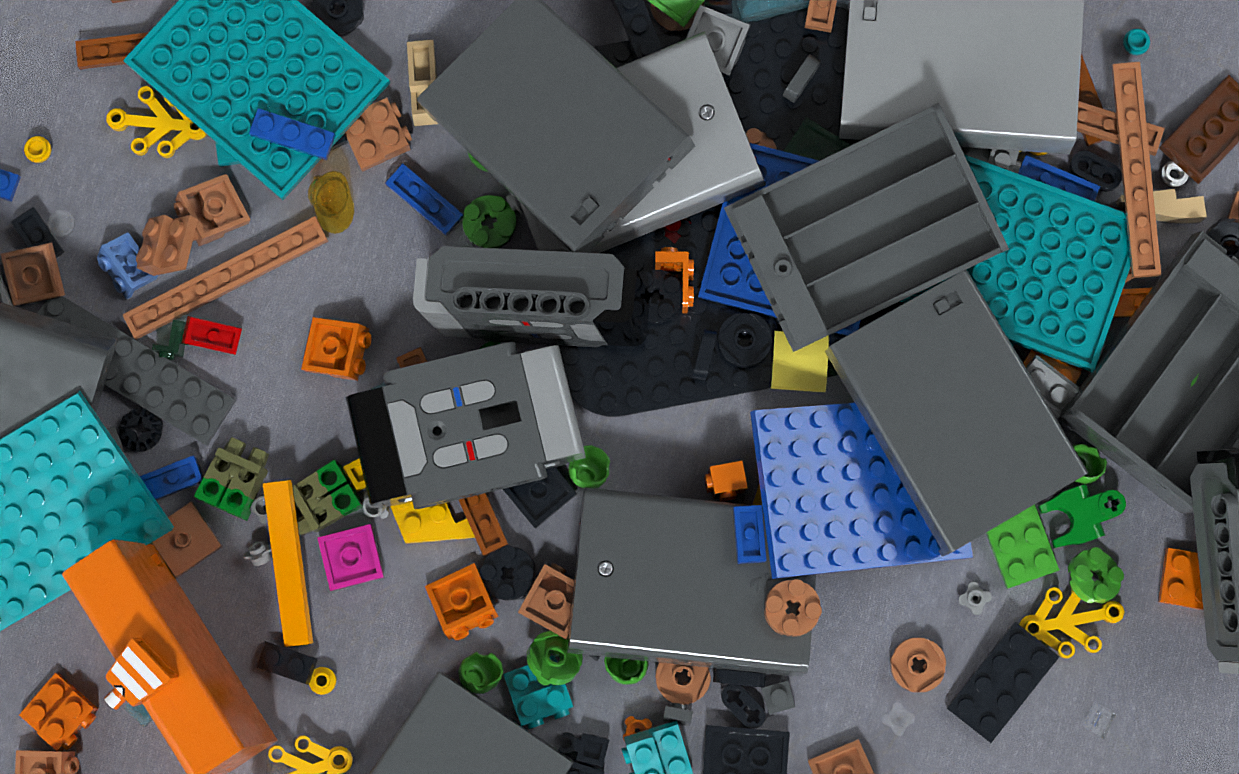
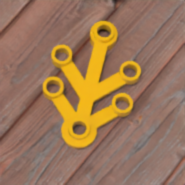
(162, 123)
(1066, 622)
(306, 767)

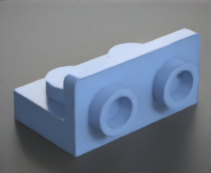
(119, 261)

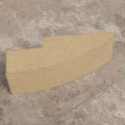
(421, 74)
(1175, 210)

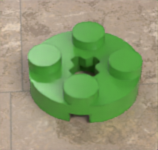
(496, 208)
(1104, 566)
(544, 668)

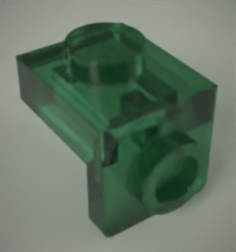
(175, 345)

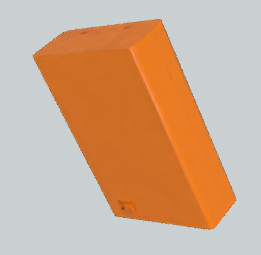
(207, 709)

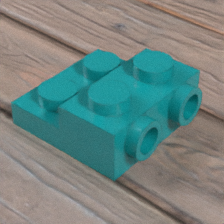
(536, 700)
(657, 751)

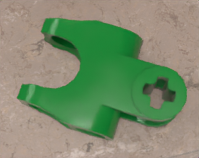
(1084, 513)

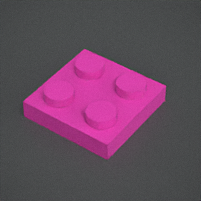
(350, 557)

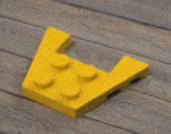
(429, 524)

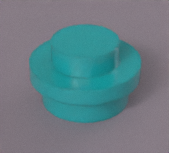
(1136, 42)

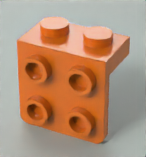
(673, 261)

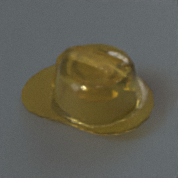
(332, 201)

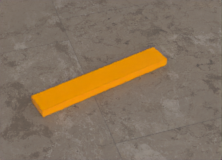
(287, 563)

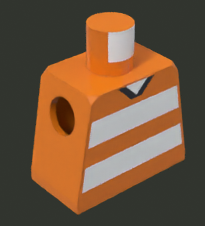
(137, 675)

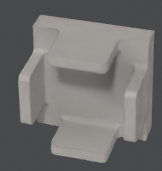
(724, 35)

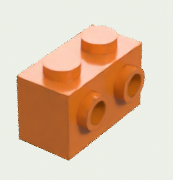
(726, 480)

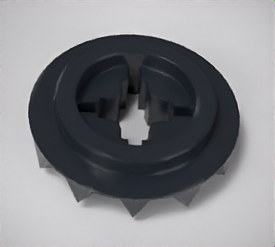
(147, 439)

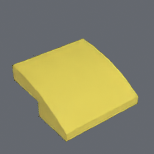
(799, 369)

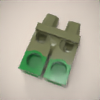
(232, 480)
(316, 506)

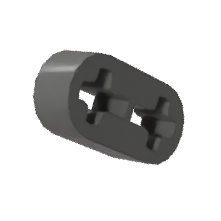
(801, 78)

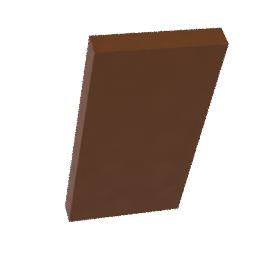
(1207, 132)

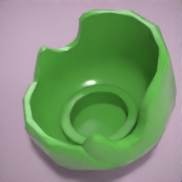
(1092, 461)
(592, 470)
(626, 670)
(480, 672)

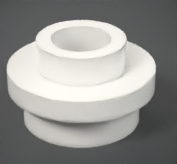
(1166, 177)

